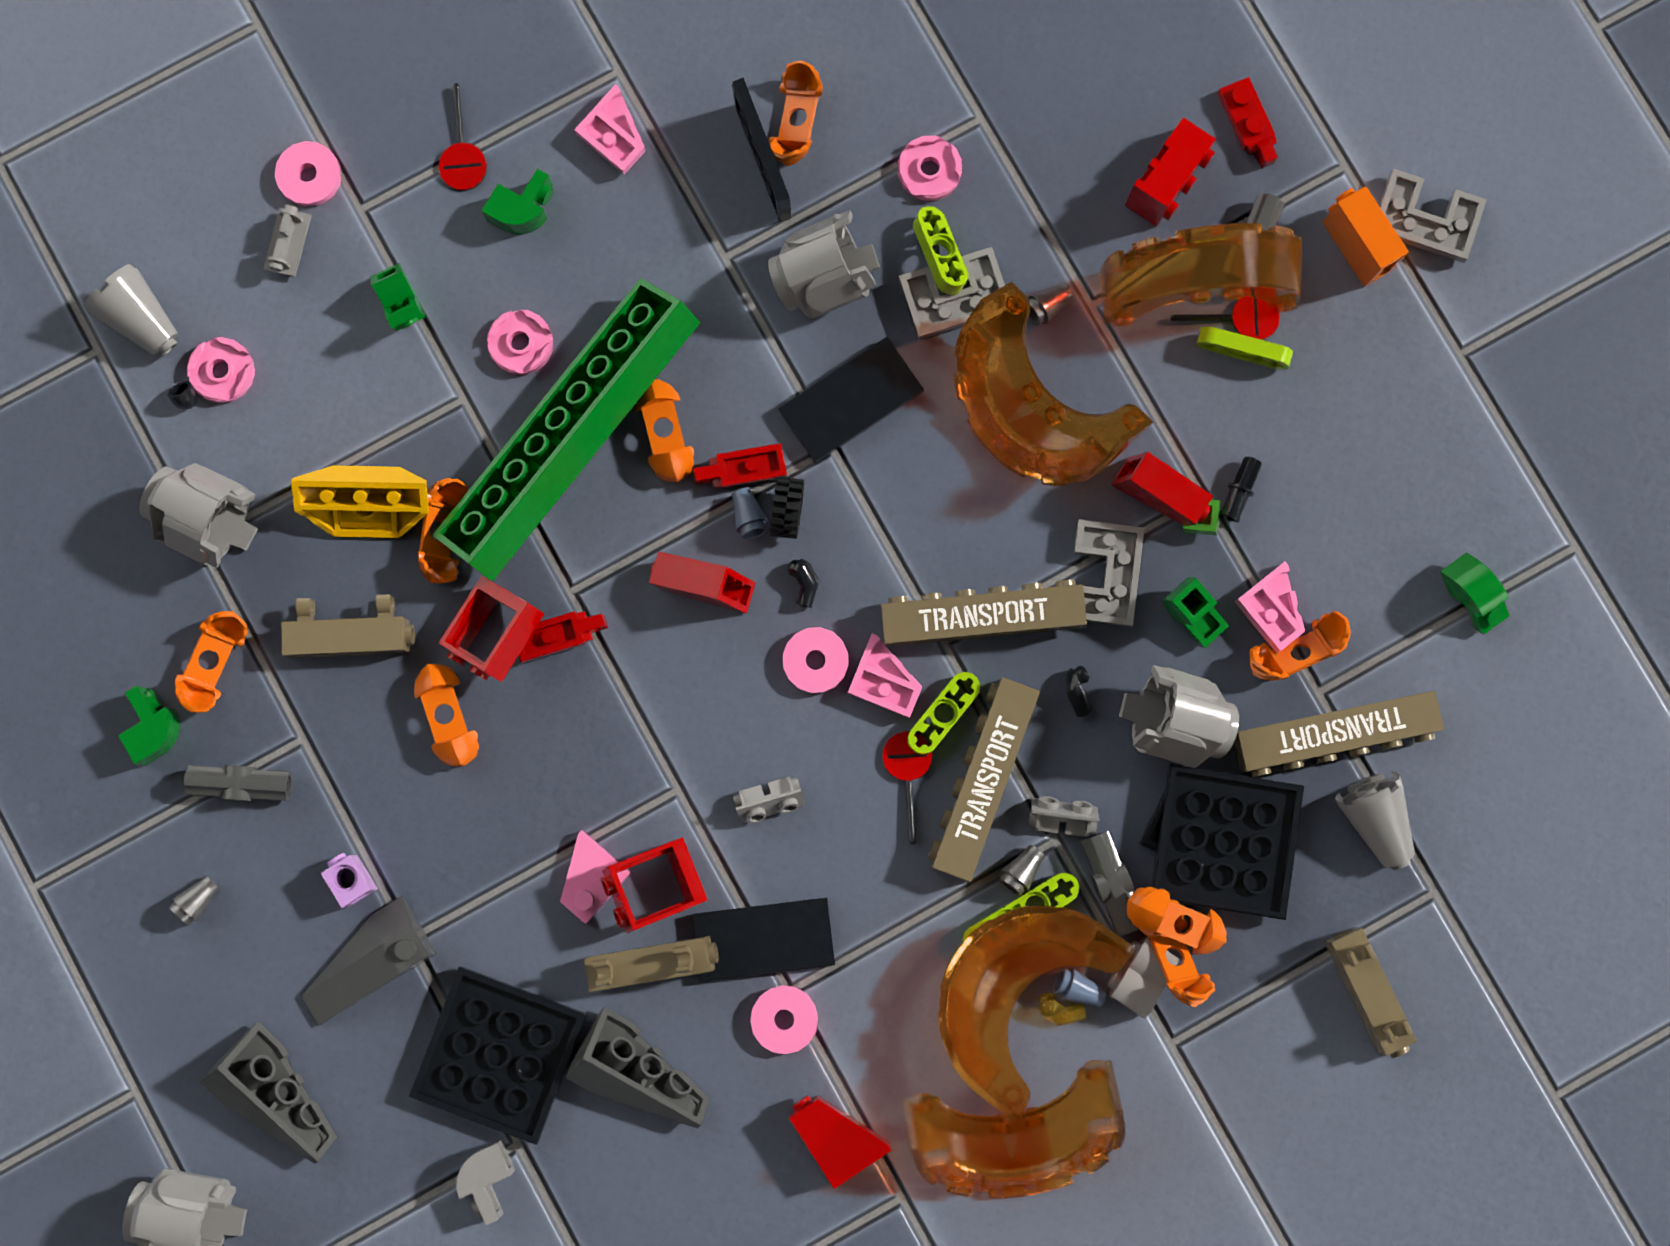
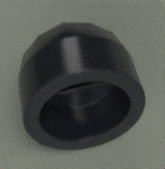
(183, 395)

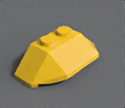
(361, 500)

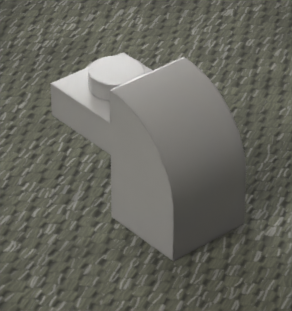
(478, 1173)

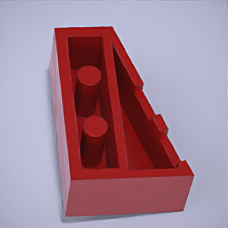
(1171, 173)

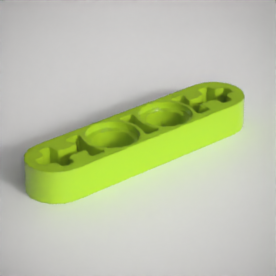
(1020, 901)

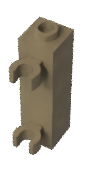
(346, 636)
(651, 963)
(1371, 992)

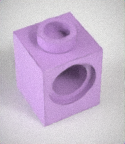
(361, 887)

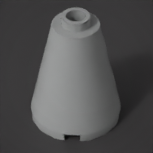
(133, 311)
(1381, 818)

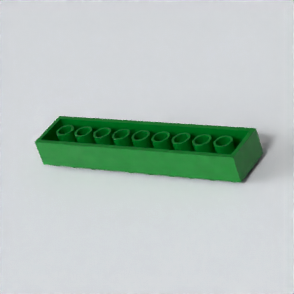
(567, 428)

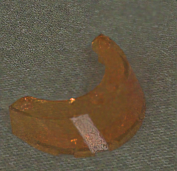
(1201, 265)
(1015, 411)
(993, 972)
(1022, 1154)

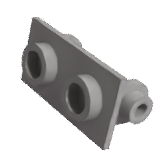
(287, 241)
(754, 806)
(1079, 816)

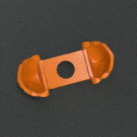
(802, 89)
(670, 457)
(433, 555)
(1326, 640)
(196, 685)
(453, 741)
(1155, 912)
(1183, 979)

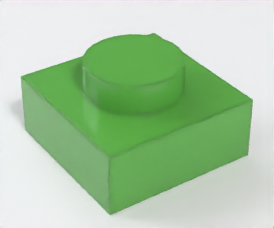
(1209, 524)

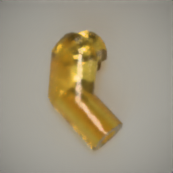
(1058, 1013)

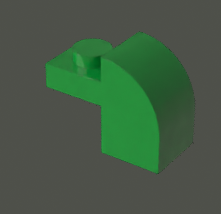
(520, 213)
(397, 297)
(1478, 590)
(1195, 611)
(155, 732)

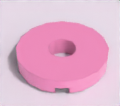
(300, 157)
(929, 186)
(520, 361)
(234, 383)
(809, 641)
(784, 1040)

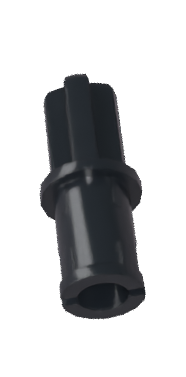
(1241, 489)

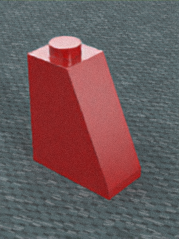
(1163, 489)
(702, 581)
(836, 1139)

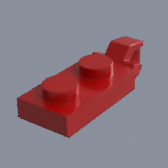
(1249, 120)
(743, 467)
(561, 634)

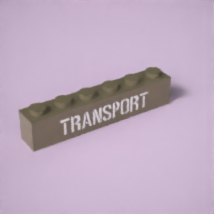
(984, 615)
(1337, 732)
(984, 779)

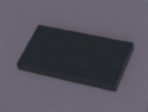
(761, 150)
(851, 400)
(768, 938)

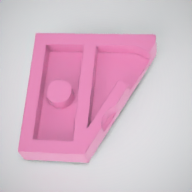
(612, 131)
(1273, 609)
(884, 680)
(583, 886)

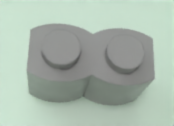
(1141, 979)

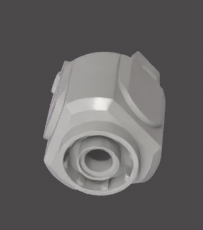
(823, 268)
(198, 512)
(1180, 718)
(182, 1211)

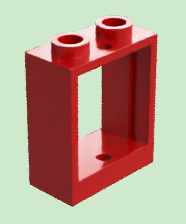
(472, 617)
(683, 870)

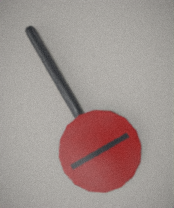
(462, 164)
(1249, 318)
(906, 766)

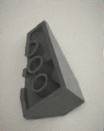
(375, 956)
(626, 1069)
(266, 1091)

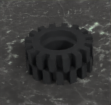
(787, 507)

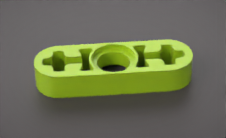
(937, 263)
(1244, 348)
(952, 688)

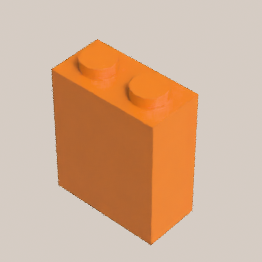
(1364, 235)

